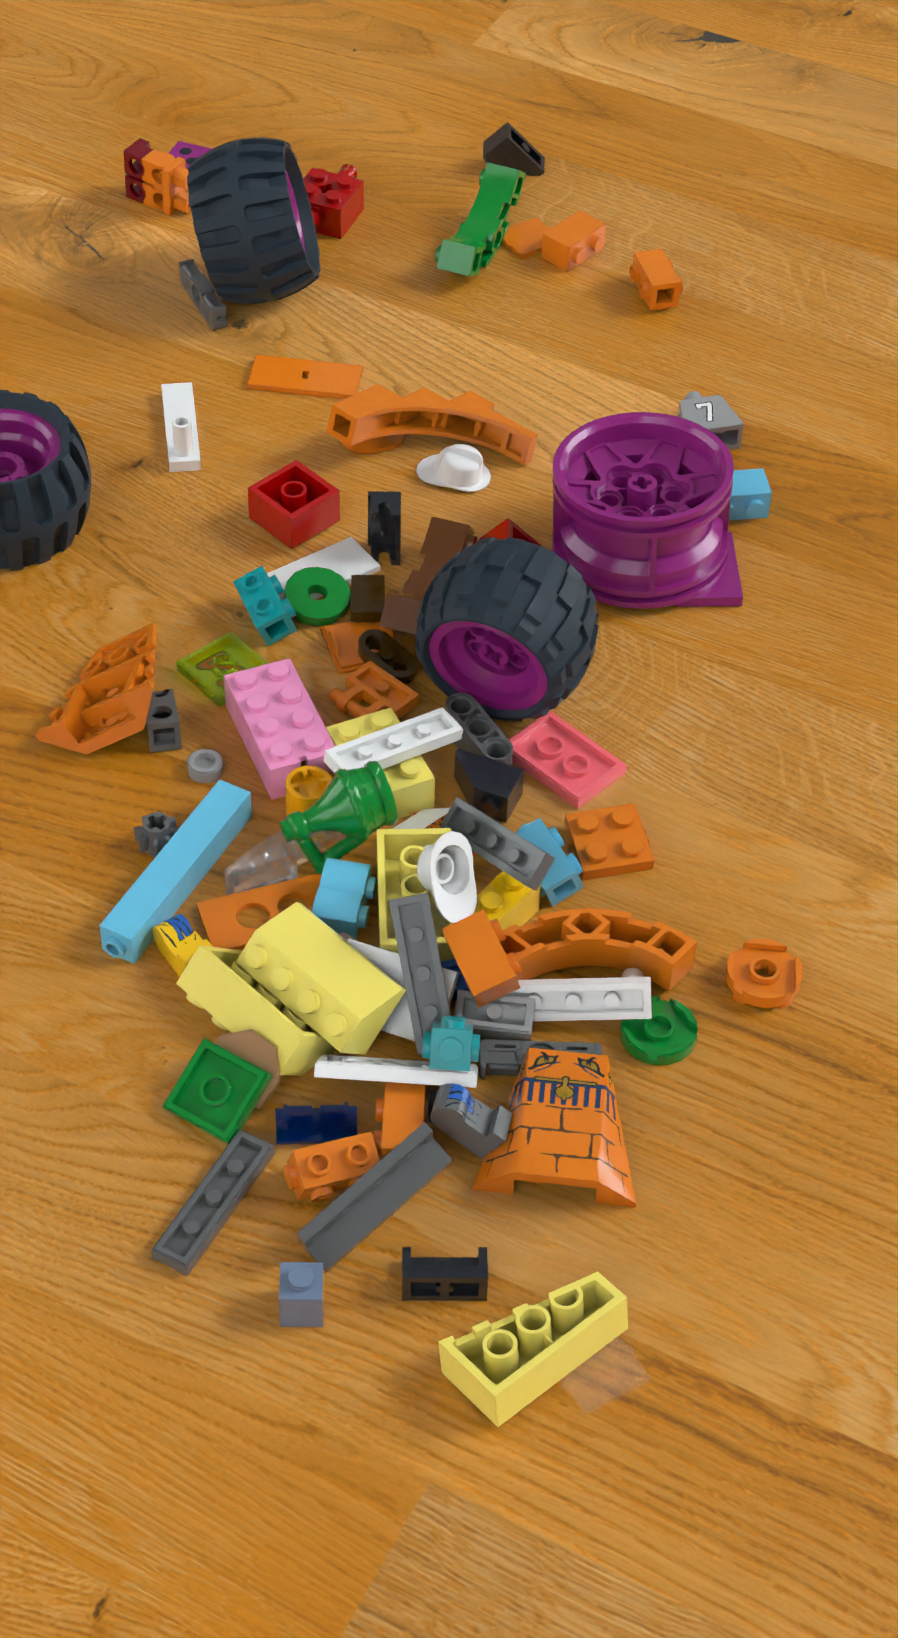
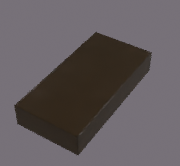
(367, 597)

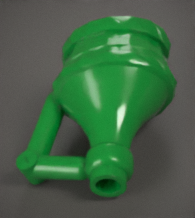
(352, 804)

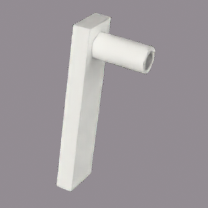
(181, 427)
(396, 742)
(589, 997)

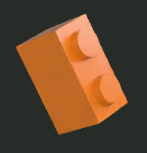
(573, 240)
(481, 957)

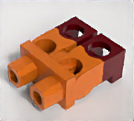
(158, 177)

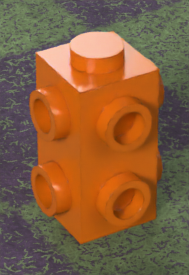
(656, 279)
(401, 1112)
(330, 1166)

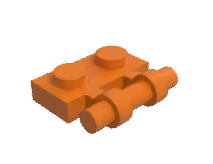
(377, 689)

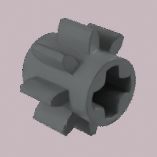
(155, 832)

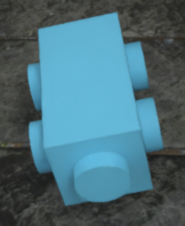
(562, 877)

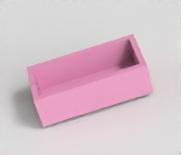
(276, 722)

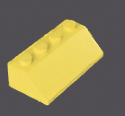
(321, 978)
(243, 1004)

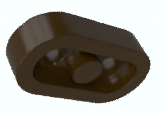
(390, 657)

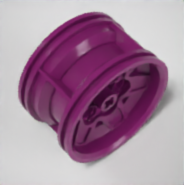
(643, 508)

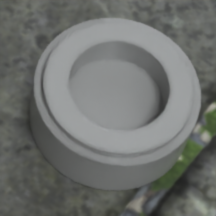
(205, 766)

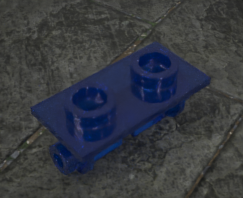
(314, 1125)

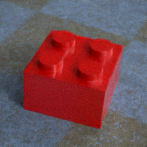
(294, 504)

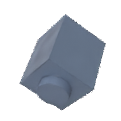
(301, 1294)

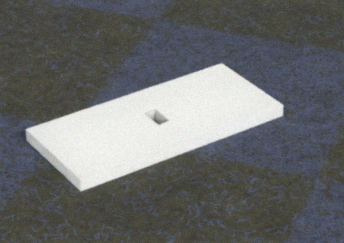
(343, 557)

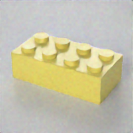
(397, 877)

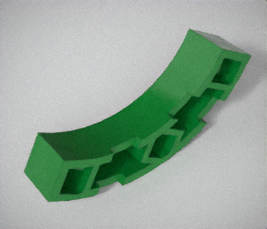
(486, 223)

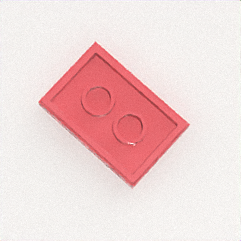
(565, 759)

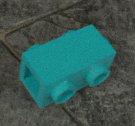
(264, 605)
(451, 1044)

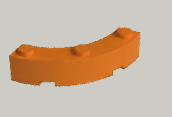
(602, 940)

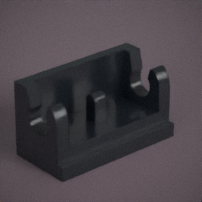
(384, 524)
(444, 1277)

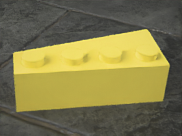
(527, 1353)

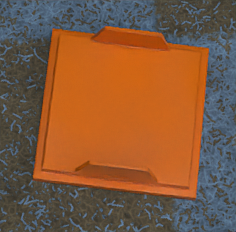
(343, 643)

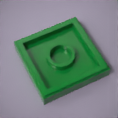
(217, 1091)

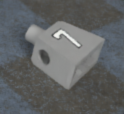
(714, 415)

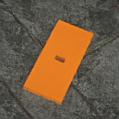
(287, 374)

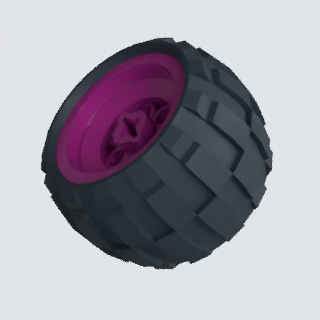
(507, 628)

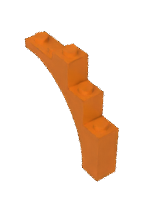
(465, 418)

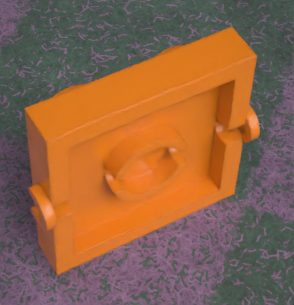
(608, 841)

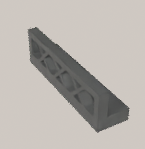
(374, 1198)

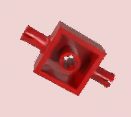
(334, 199)

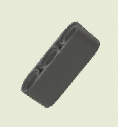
(479, 730)

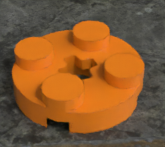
(761, 991)

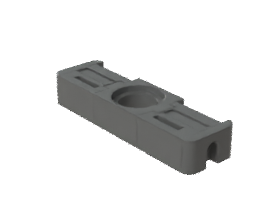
(202, 294)
(507, 1056)

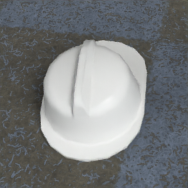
(455, 468)
(449, 875)

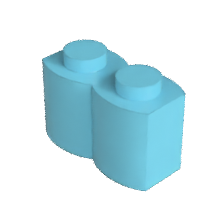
(344, 895)

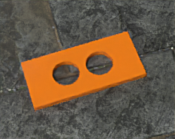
(221, 913)

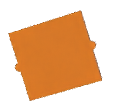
(525, 237)

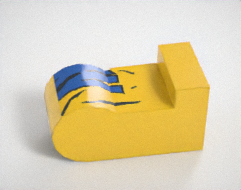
(177, 941)

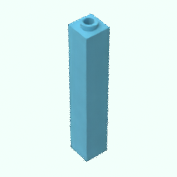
(175, 871)

